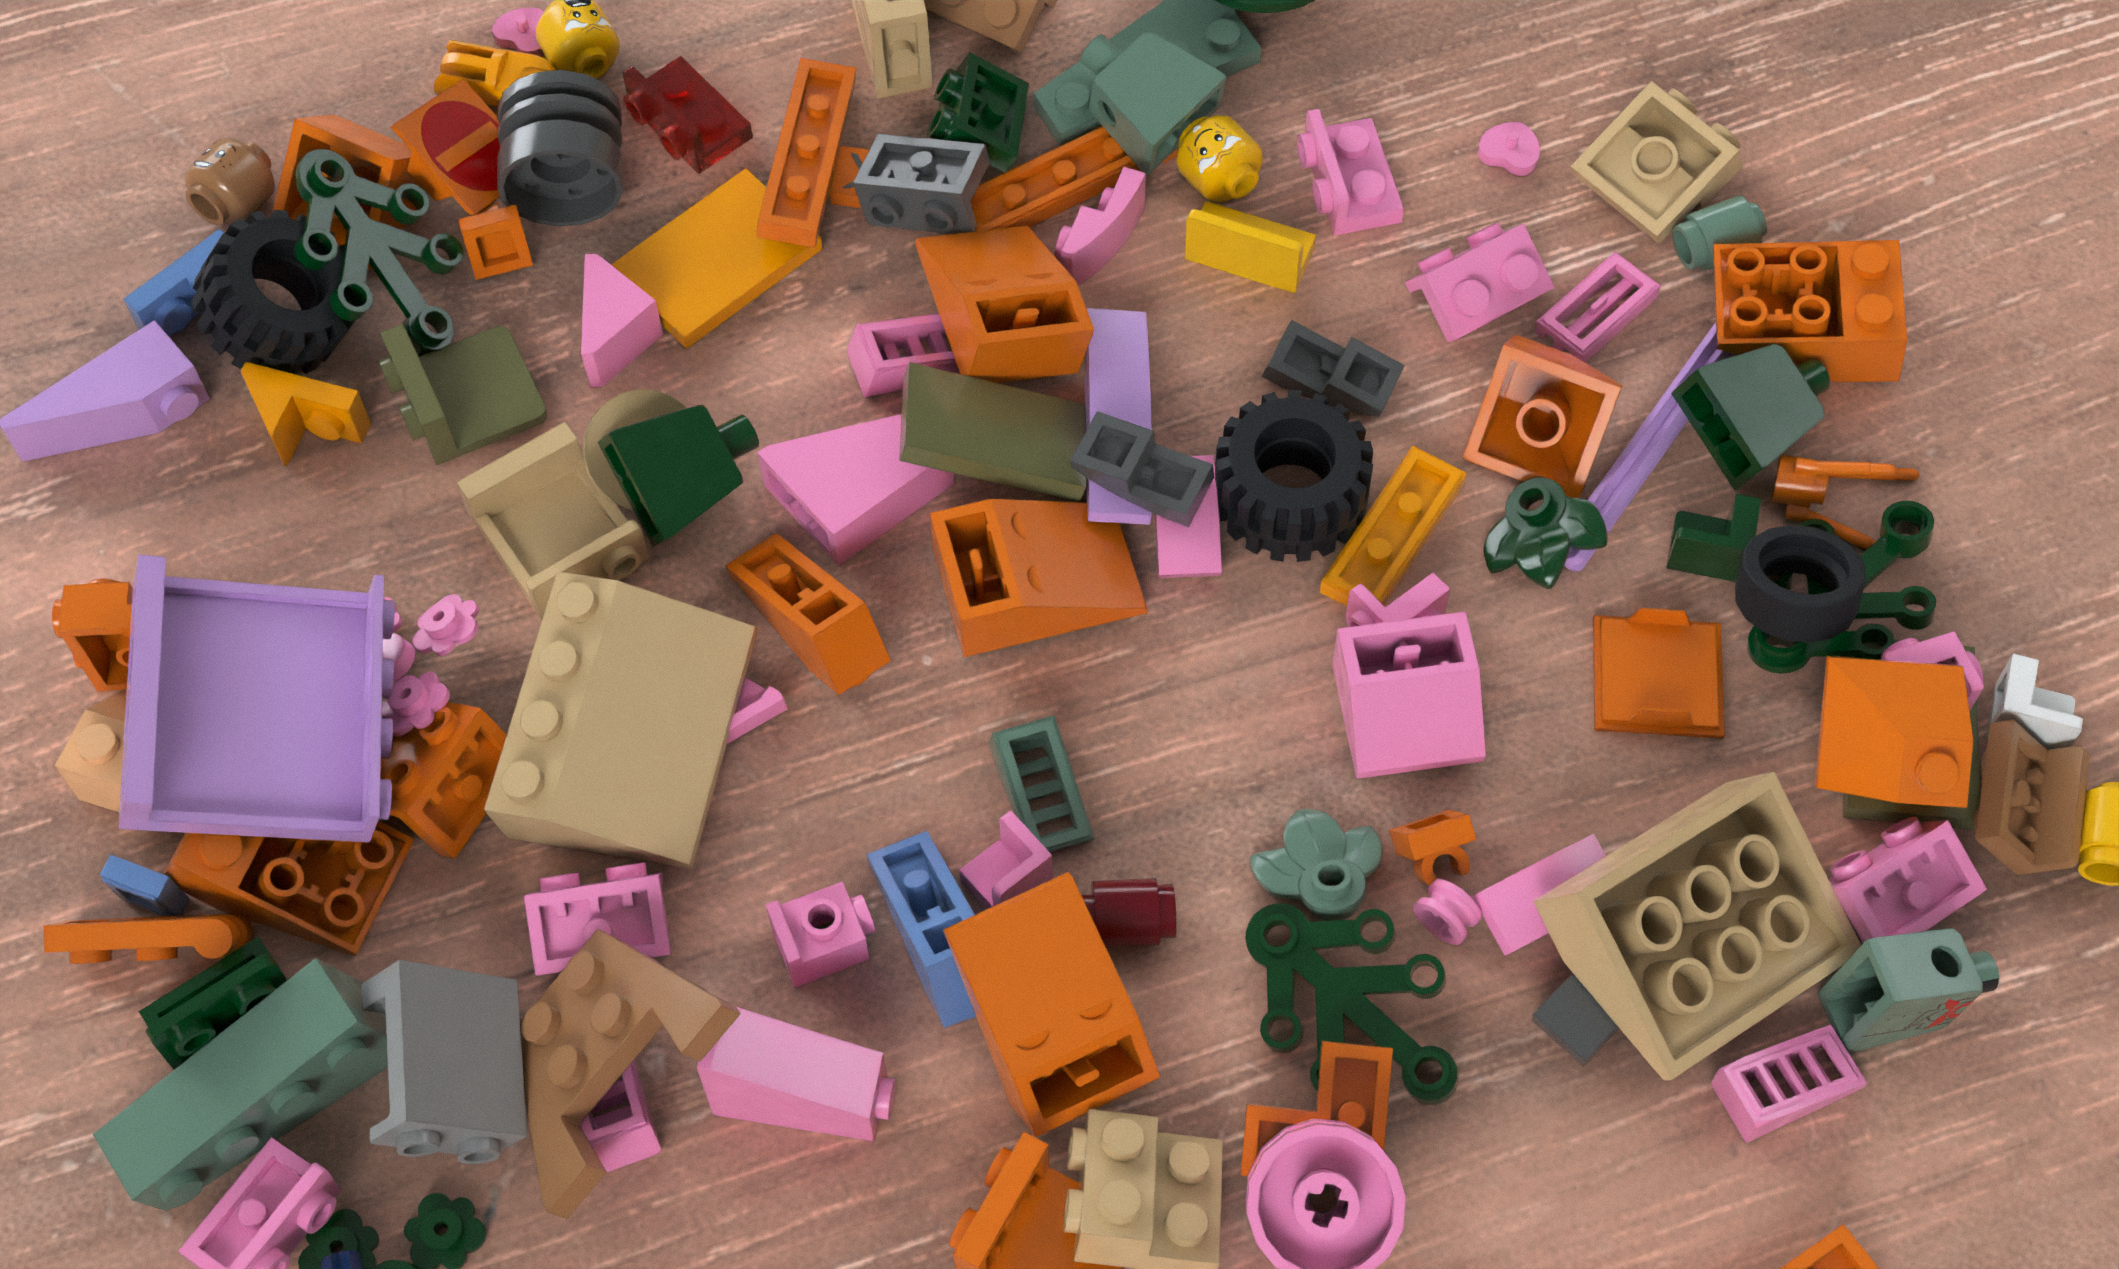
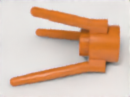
(1805, 482)

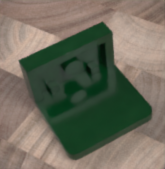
(211, 1001)

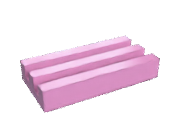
(1568, 337)

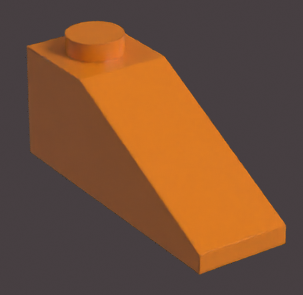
(811, 613)

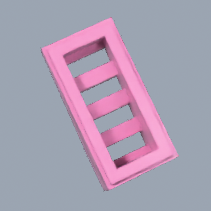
(876, 356)
(1745, 1107)
(624, 1133)

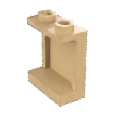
(895, 44)
(550, 517)

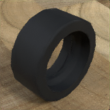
(1794, 614)

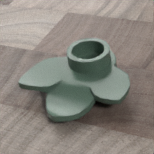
(1320, 856)

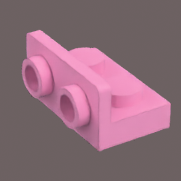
(1349, 174)
(1906, 880)
(568, 914)

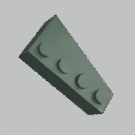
(247, 1085)

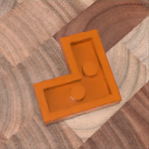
(1350, 1089)

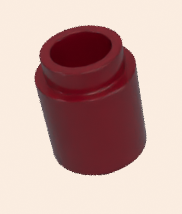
(1132, 911)

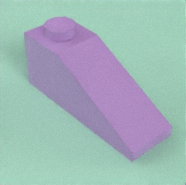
(113, 398)

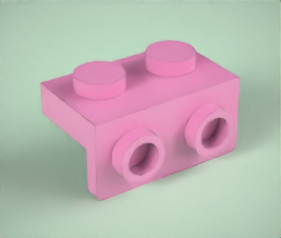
(1483, 281)
(264, 1213)

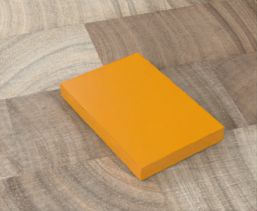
(711, 260)

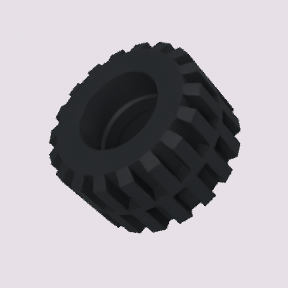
(250, 323)
(1293, 434)

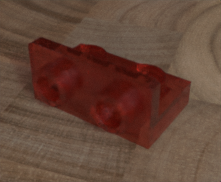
(685, 113)

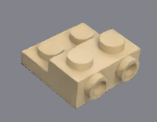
(1659, 161)
(1143, 1194)

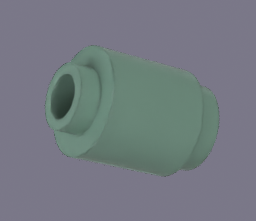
(1722, 223)

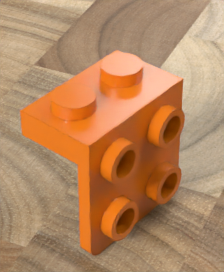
(1020, 1216)

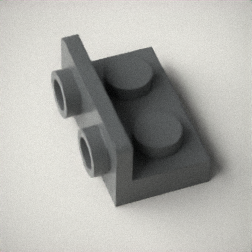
(921, 183)

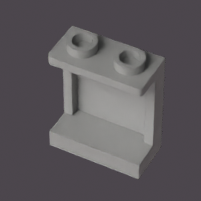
(449, 1061)

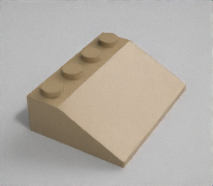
(620, 723)
(1702, 923)

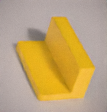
(1248, 246)

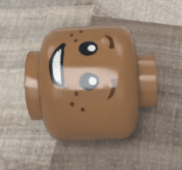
(229, 181)

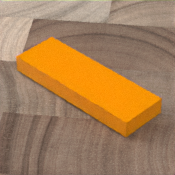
(1395, 527)

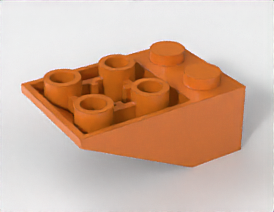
(1817, 302)
(1006, 304)
(1031, 571)
(294, 885)
(1051, 1005)

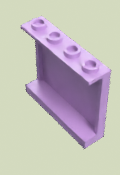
(255, 708)

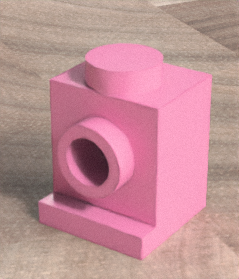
(821, 952)

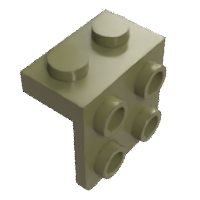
(462, 392)

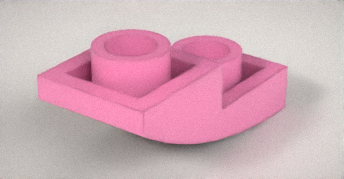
(1102, 232)
(1191, 549)
(1510, 904)

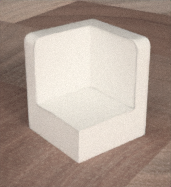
(2039, 711)

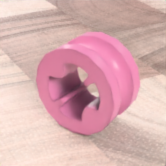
(1447, 912)

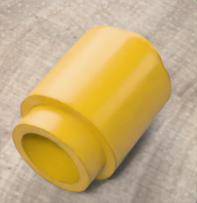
(2100, 835)

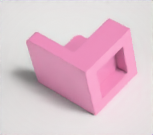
(1009, 865)

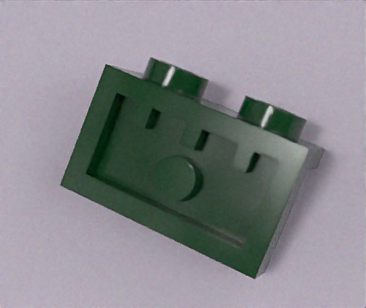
(981, 107)

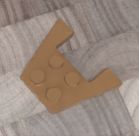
(585, 1038)

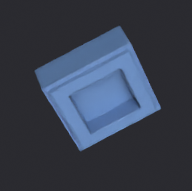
(144, 887)

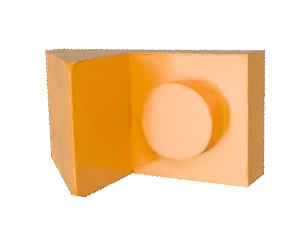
(300, 403)

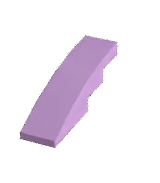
(1120, 387)

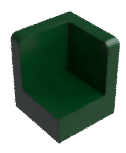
(1713, 544)

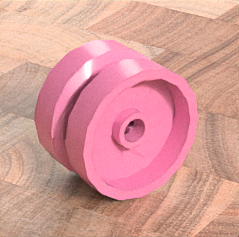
(1301, 1162)

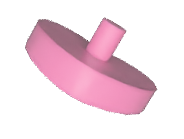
(518, 30)
(1511, 147)

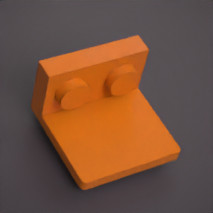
(444, 775)

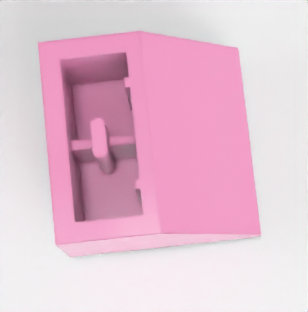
(1410, 694)

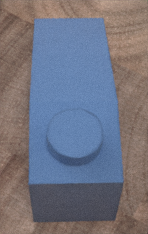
(923, 904)

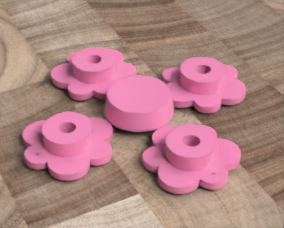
(441, 628)

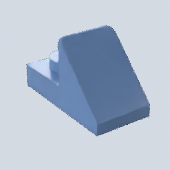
(170, 292)

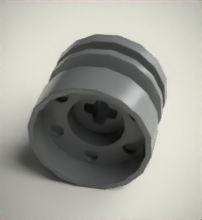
(560, 148)

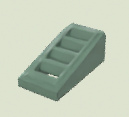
(1027, 737)

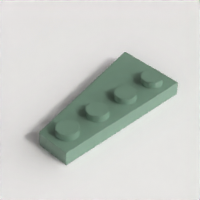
(1197, 26)

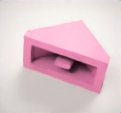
(616, 321)

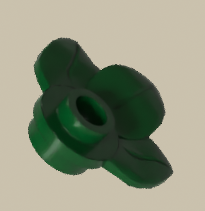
(1542, 537)

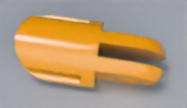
(486, 69)

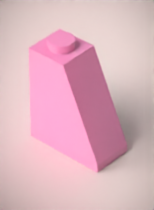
(849, 484)
(796, 1079)

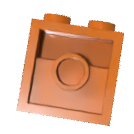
(96, 628)

